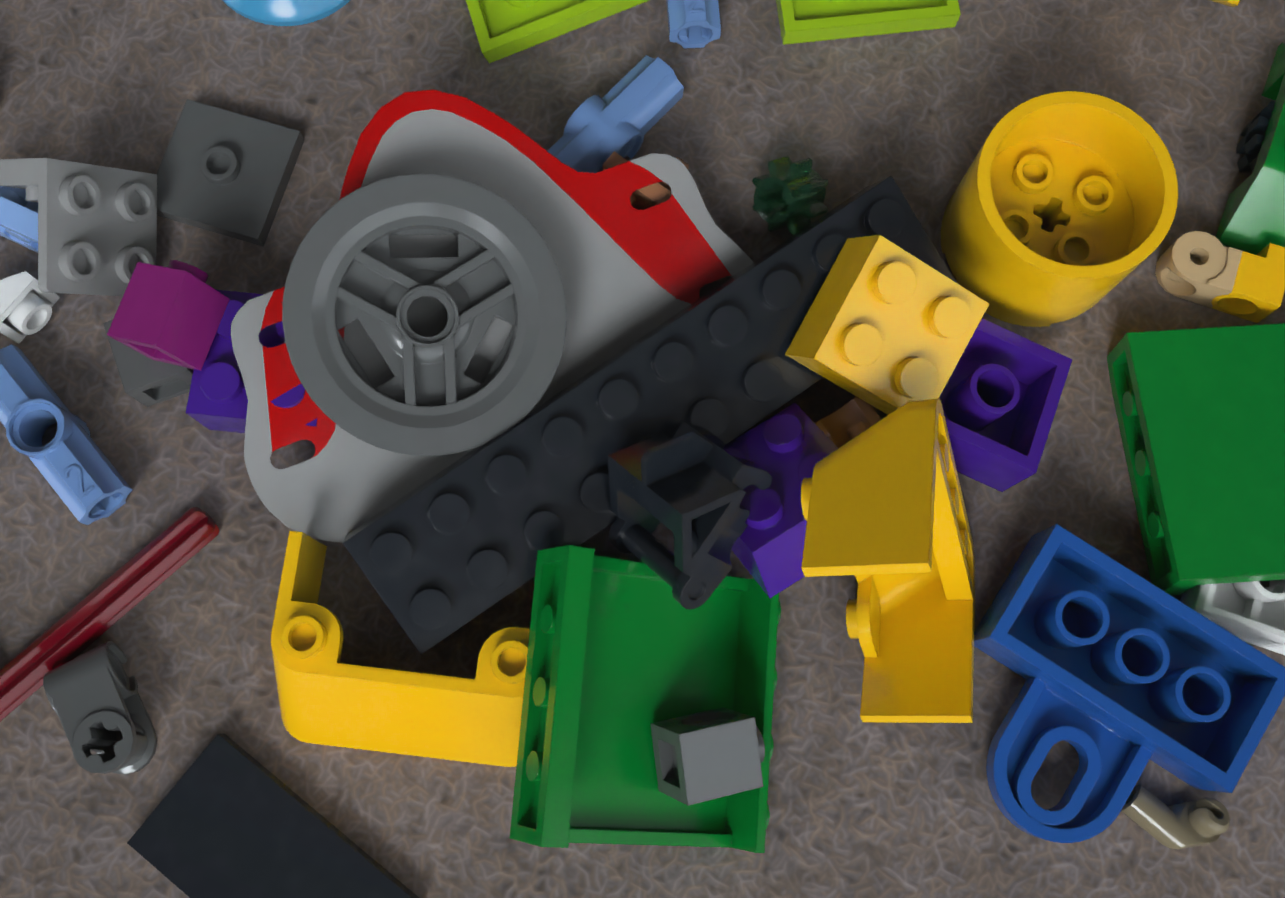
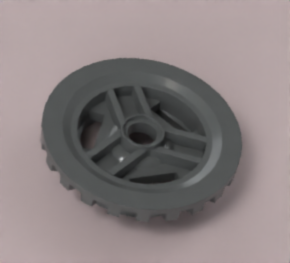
(348, 275)

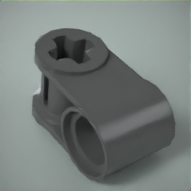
(94, 702)

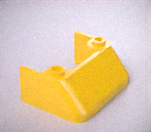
(899, 523)
(382, 706)

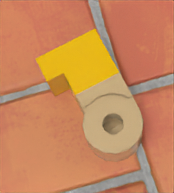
(1223, 277)

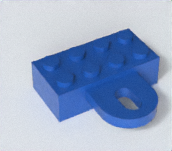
(1118, 679)

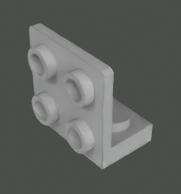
(89, 222)

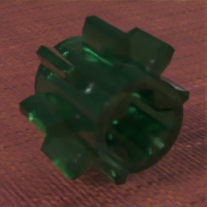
(789, 194)

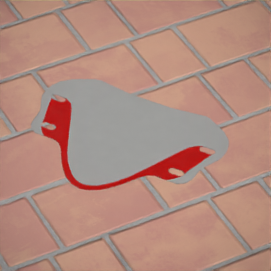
(616, 263)

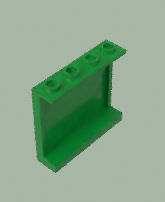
(1205, 450)
(604, 665)

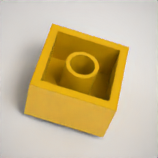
(886, 325)

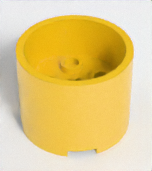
(1084, 174)

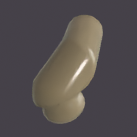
(1178, 824)

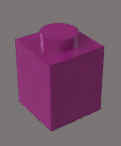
(169, 314)

